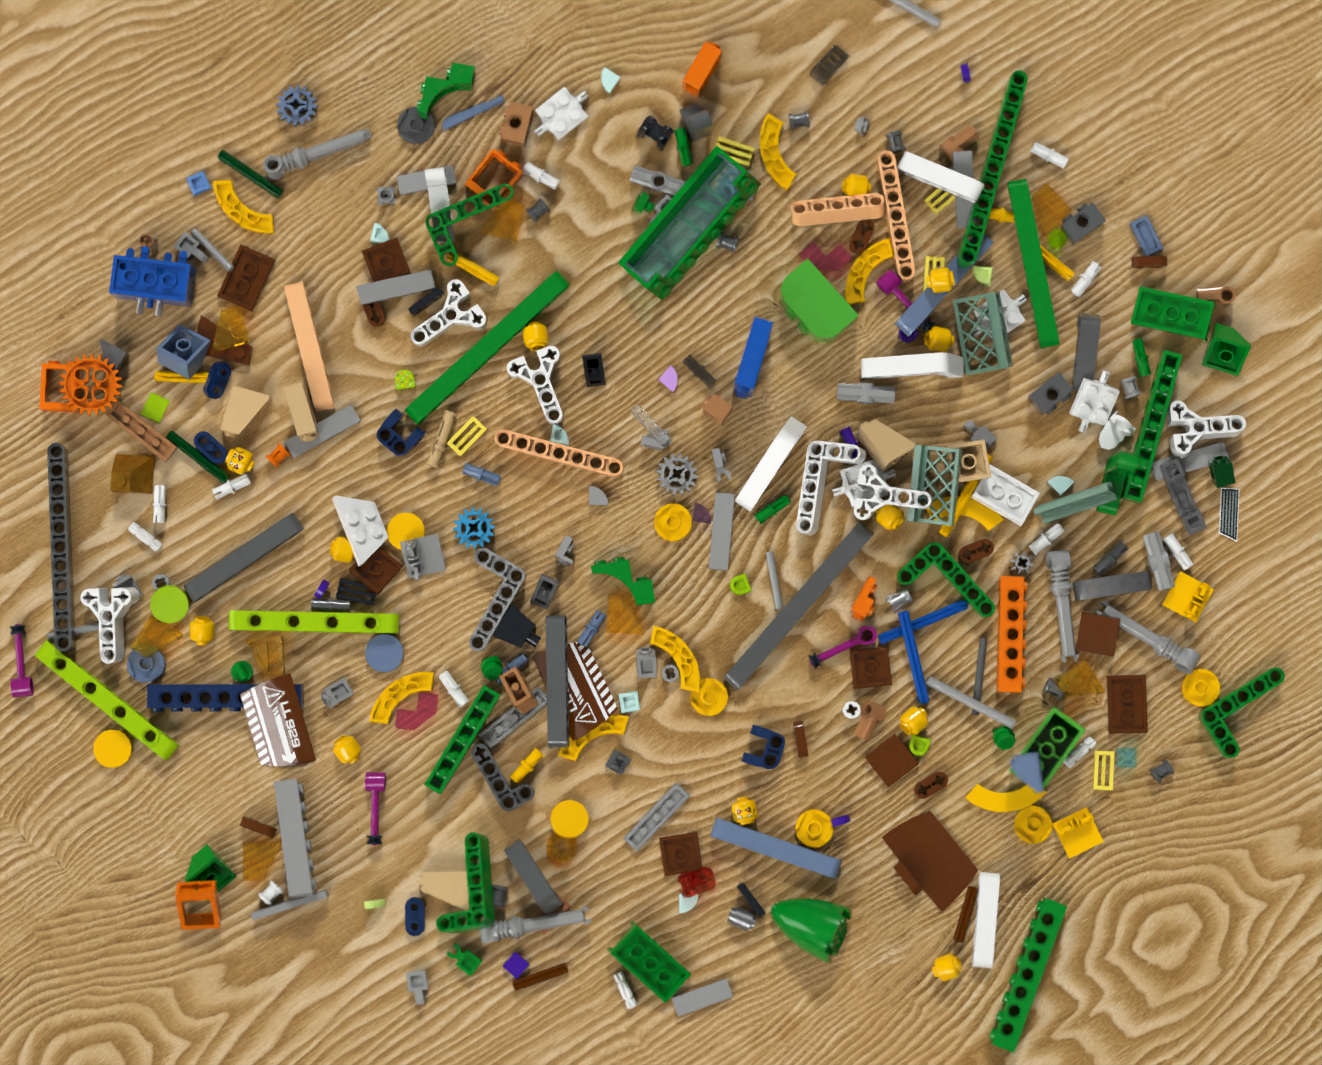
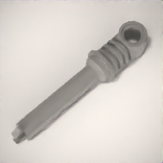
(302, 157)
(1058, 563)
(1185, 659)
(518, 927)

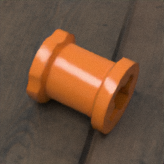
(278, 455)

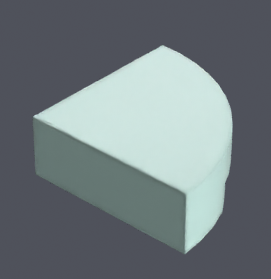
(609, 79)
(379, 234)
(559, 435)
(1060, 484)
(687, 904)

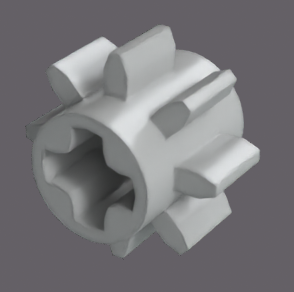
(1016, 561)

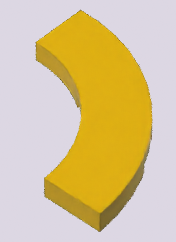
(771, 155)
(239, 212)
(863, 267)
(973, 510)
(681, 654)
(397, 692)
(614, 724)
(1003, 801)

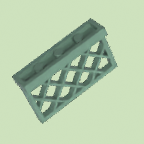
(998, 328)
(919, 481)
(1076, 503)

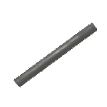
(979, 671)

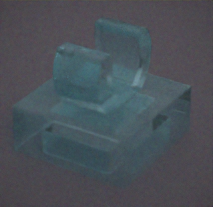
(1126, 757)

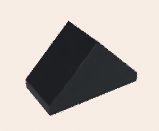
(593, 370)

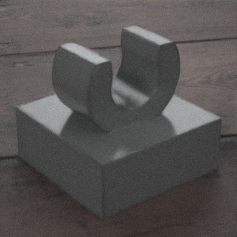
(618, 762)

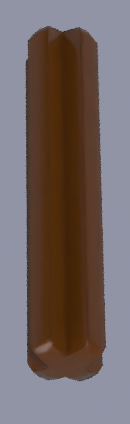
(965, 914)
(540, 976)

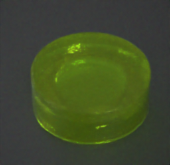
(1056, 239)

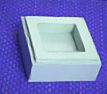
(629, 702)

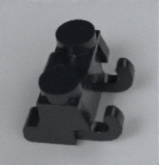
(655, 131)

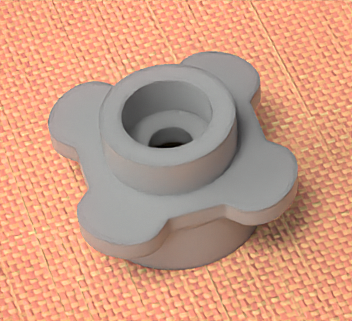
(862, 125)
(381, 194)

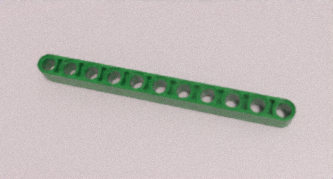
(996, 161)
(487, 347)

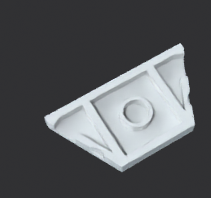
(361, 525)

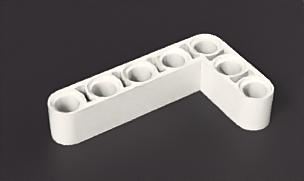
(913, 365)
(770, 463)
(819, 478)

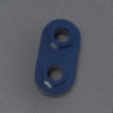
(217, 380)
(211, 447)
(415, 916)

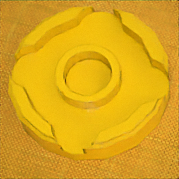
(672, 522)
(404, 527)
(1200, 687)
(711, 699)
(112, 748)
(569, 819)
(1033, 824)
(814, 828)

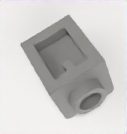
(651, 442)
(565, 547)
(126, 581)
(646, 662)
(336, 693)

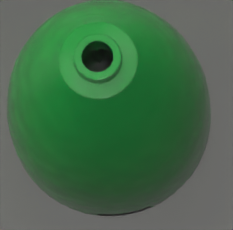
(813, 925)

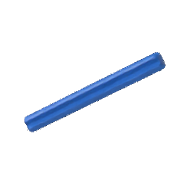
(925, 620)
(913, 656)

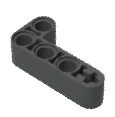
(696, 121)
(1086, 348)
(498, 775)
(533, 877)

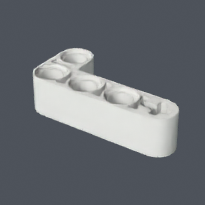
(439, 198)

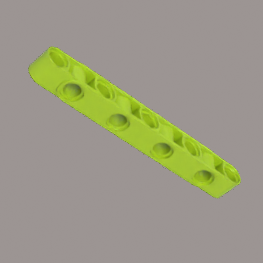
(313, 622)
(106, 700)

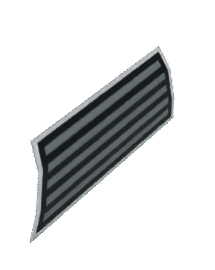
(1229, 513)

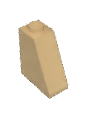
(242, 410)
(302, 412)
(884, 444)
(447, 886)

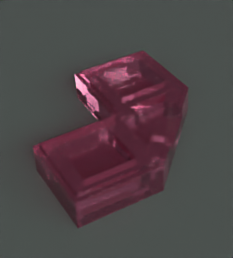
(832, 261)
(413, 719)

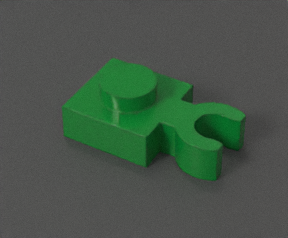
(466, 961)

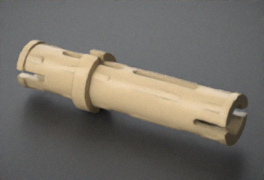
(441, 439)

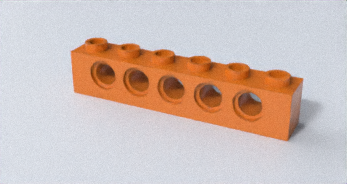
(1004, 683)

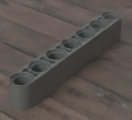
(243, 557)
(557, 681)

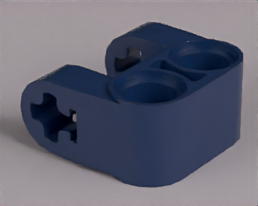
(410, 443)
(769, 749)

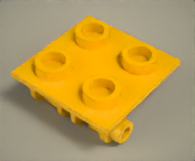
(1188, 596)
(1078, 832)

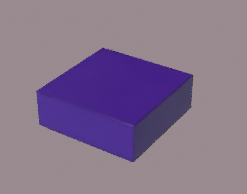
(516, 965)

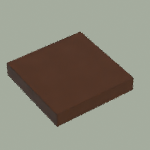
(386, 260)
(377, 570)
(1098, 634)
(870, 667)
(891, 760)
(680, 853)

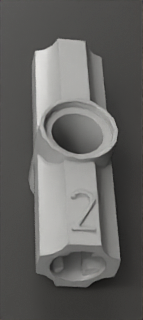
(647, 177)
(865, 393)
(1158, 561)

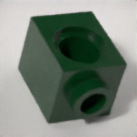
(1221, 471)

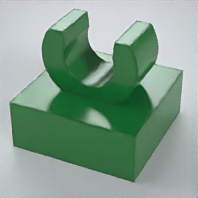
(641, 203)

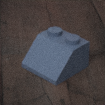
(183, 351)
(1028, 770)

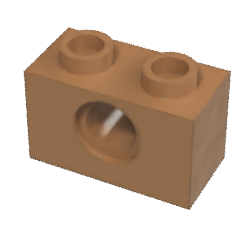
(518, 135)
(716, 409)
(519, 690)

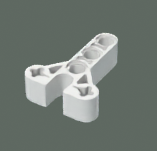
(452, 303)
(545, 370)
(1189, 419)
(877, 502)
(101, 608)

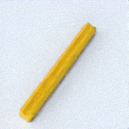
(961, 503)

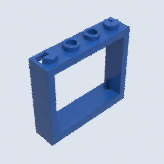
(752, 358)

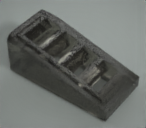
(821, 74)

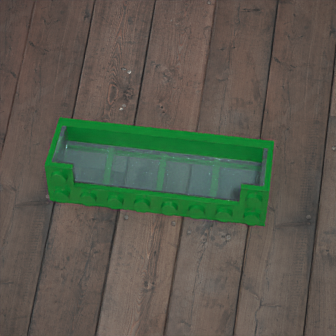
(689, 223)

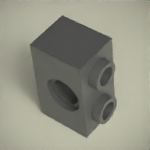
(1093, 221)
(1059, 386)

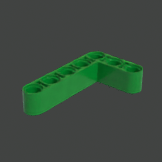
(462, 214)
(1117, 468)
(949, 575)
(1235, 704)
(475, 890)

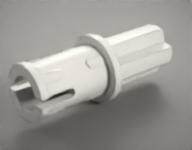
(1049, 155)
(540, 175)
(1086, 279)
(231, 486)
(159, 504)
(1046, 538)
(1178, 551)
(454, 689)

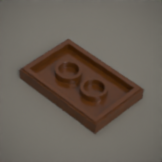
(247, 279)
(1127, 704)

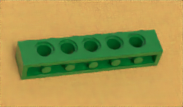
(462, 740)

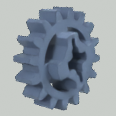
(304, 105)

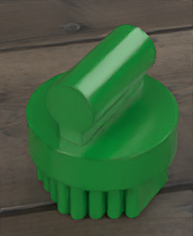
(491, 667)
(242, 671)
(1003, 737)

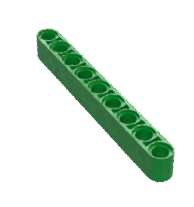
(1033, 263)

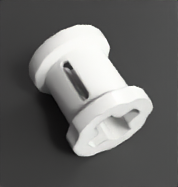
(853, 704)
(270, 893)

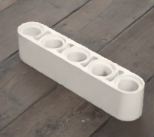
(940, 177)
(985, 920)

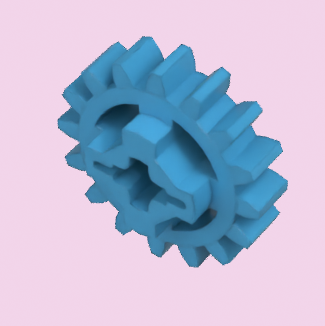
(481, 519)

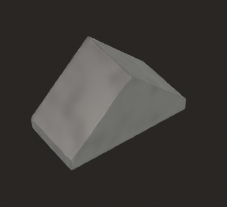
(114, 355)
(544, 591)

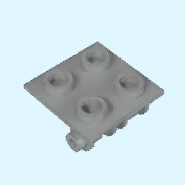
(422, 556)

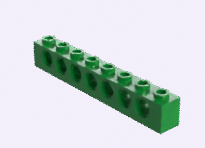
(1152, 424)
(1010, 1040)

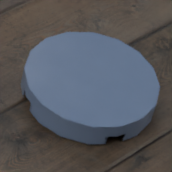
(384, 653)
(144, 668)

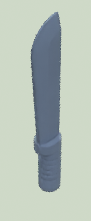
(471, 112)

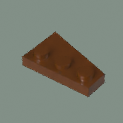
(238, 354)

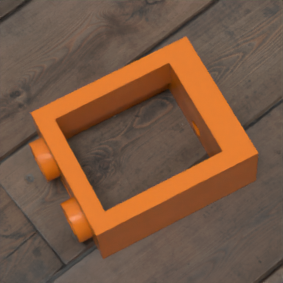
(702, 68)
(500, 157)
(56, 406)
(206, 891)

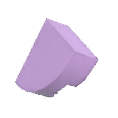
(669, 378)

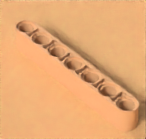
(891, 207)
(309, 346)
(566, 459)

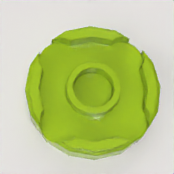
(169, 603)

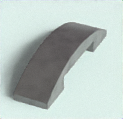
(1182, 497)
(1112, 585)

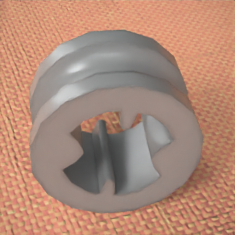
(160, 576)
(676, 672)

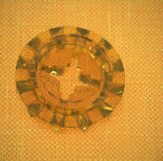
(554, 853)

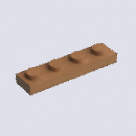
(141, 431)

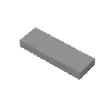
(416, 181)
(702, 997)

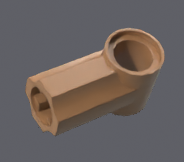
(959, 141)
(1215, 295)
(871, 714)

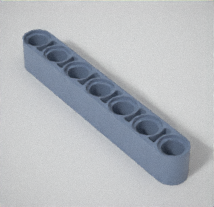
(929, 300)
(776, 848)

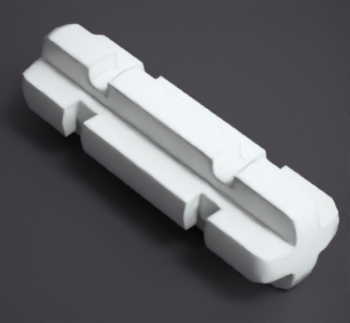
(145, 537)
(1079, 752)
(625, 990)

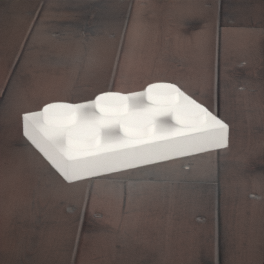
(1005, 496)

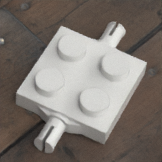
(561, 113)
(1011, 314)
(1094, 401)
(853, 489)

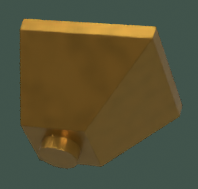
(132, 474)

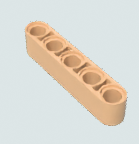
(838, 209)

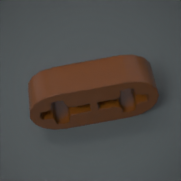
(857, 234)
(1149, 262)
(369, 313)
(974, 546)
(800, 739)
(933, 789)
(258, 827)
(907, 878)

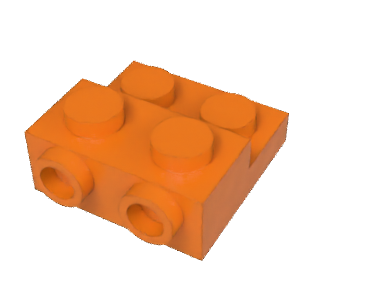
(863, 604)

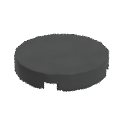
(414, 129)

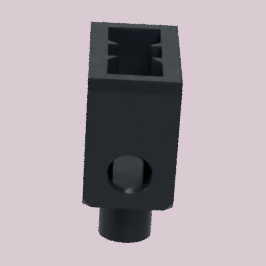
(516, 629)

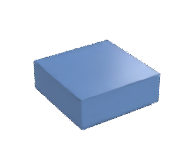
(198, 183)

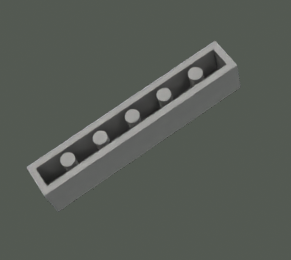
(294, 838)

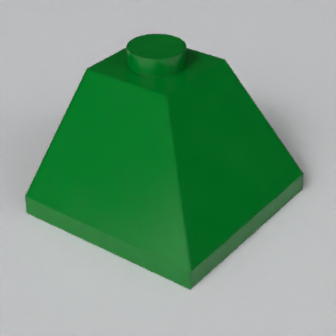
(1226, 350)
(209, 866)

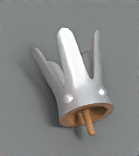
(148, 240)
(899, 599)

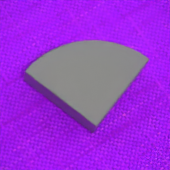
(597, 496)

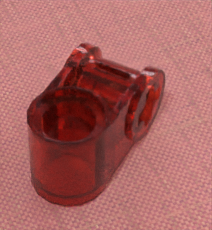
(696, 882)

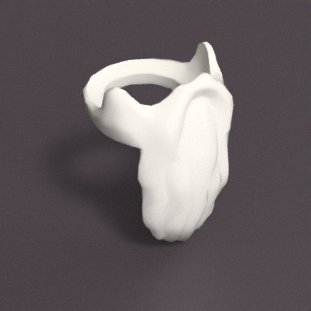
(1115, 431)

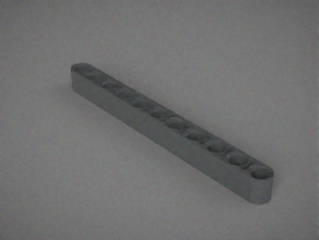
(57, 538)
(798, 605)

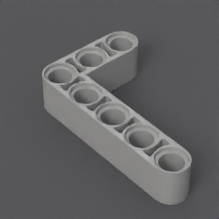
(498, 598)

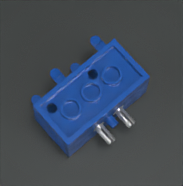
(152, 280)

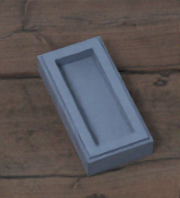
(1146, 236)

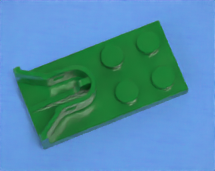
(1173, 313)
(649, 962)

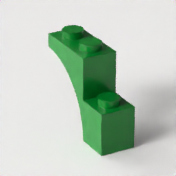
(457, 78)
(620, 569)

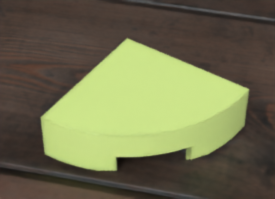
(983, 274)
(374, 903)

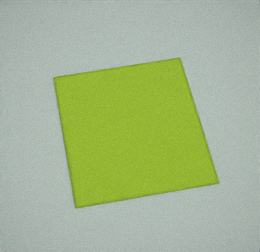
(155, 407)

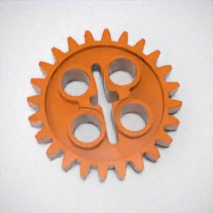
(108, 385)

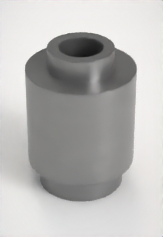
(741, 918)

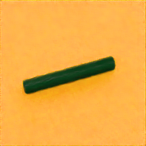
(250, 174)
(197, 456)

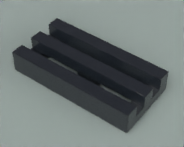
(426, 301)
(341, 588)
(751, 900)

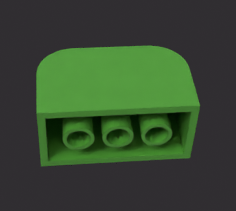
(815, 304)
(1054, 742)

